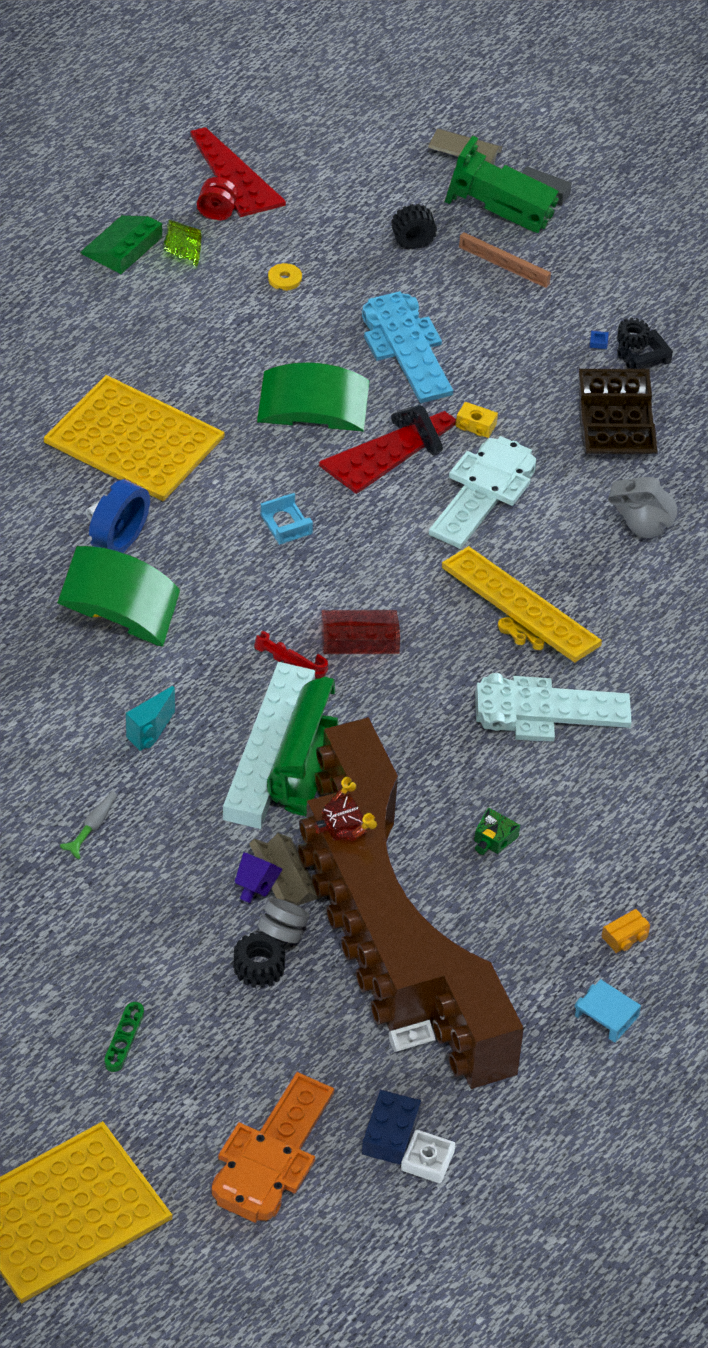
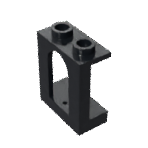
(657, 343)

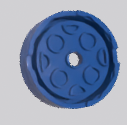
(119, 516)

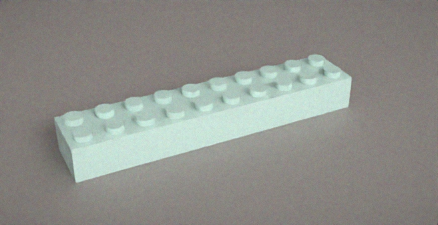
(248, 795)

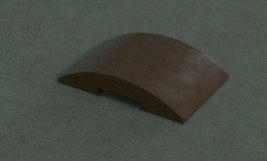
(616, 411)

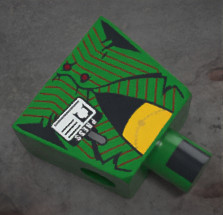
(495, 832)

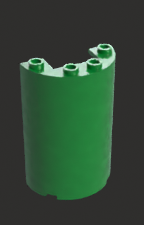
(296, 762)

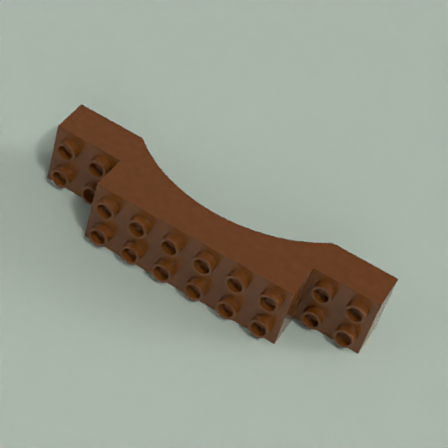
(400, 954)

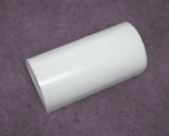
(411, 1036)

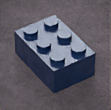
(391, 1127)

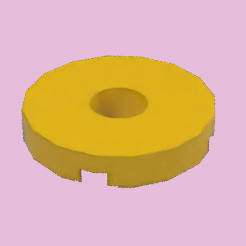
(294, 276)

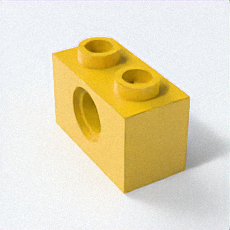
(476, 419)

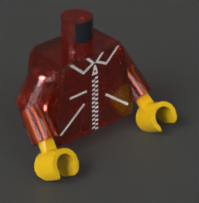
(342, 816)

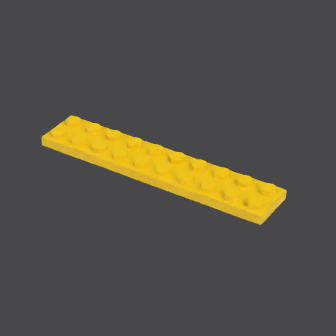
(522, 604)

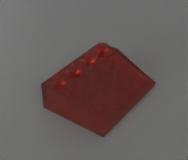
(360, 632)

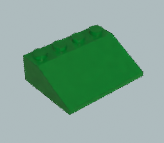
(124, 242)

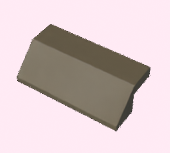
(454, 143)
(294, 881)

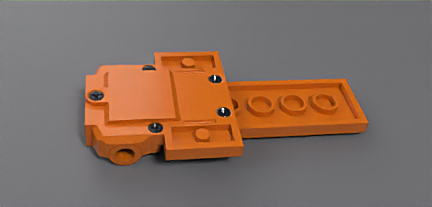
(271, 1159)

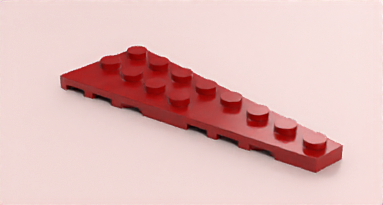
(252, 190)

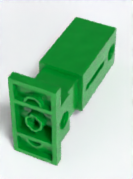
(502, 190)

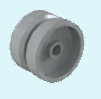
(283, 920)

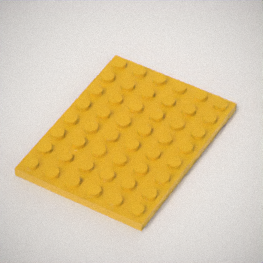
(134, 437)
(72, 1211)

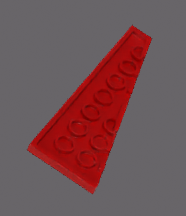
(372, 460)

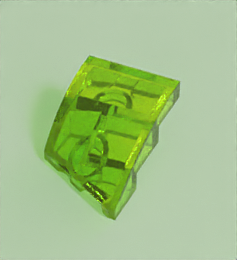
(183, 241)

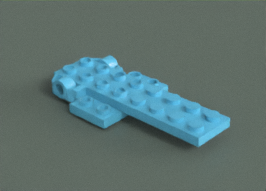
(402, 334)

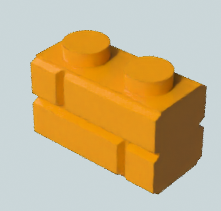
(626, 931)

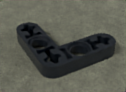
(423, 424)

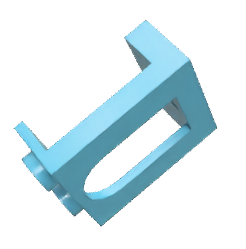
(286, 533)

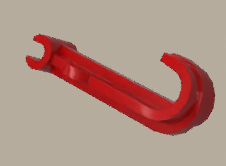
(289, 656)

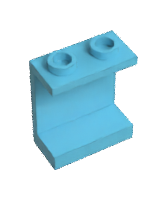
(608, 1008)

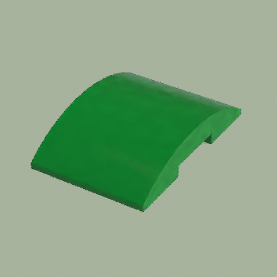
(314, 395)
(120, 591)

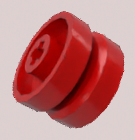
(217, 198)

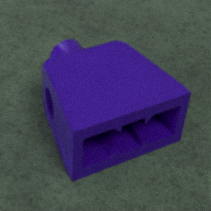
(255, 876)

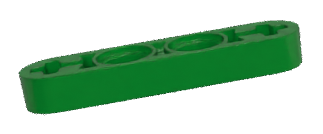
(122, 1036)

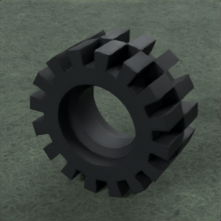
(631, 340)

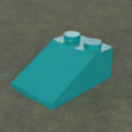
(150, 718)

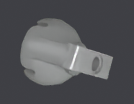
(643, 505)

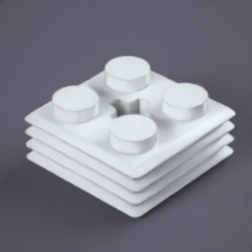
(423, 1145)

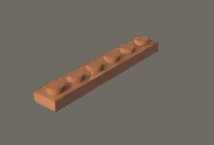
(504, 260)

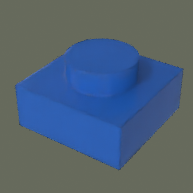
(599, 339)

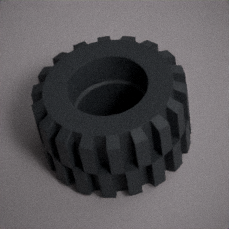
(414, 226)
(259, 972)

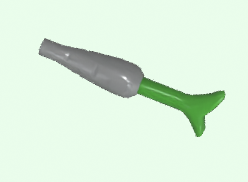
(91, 823)

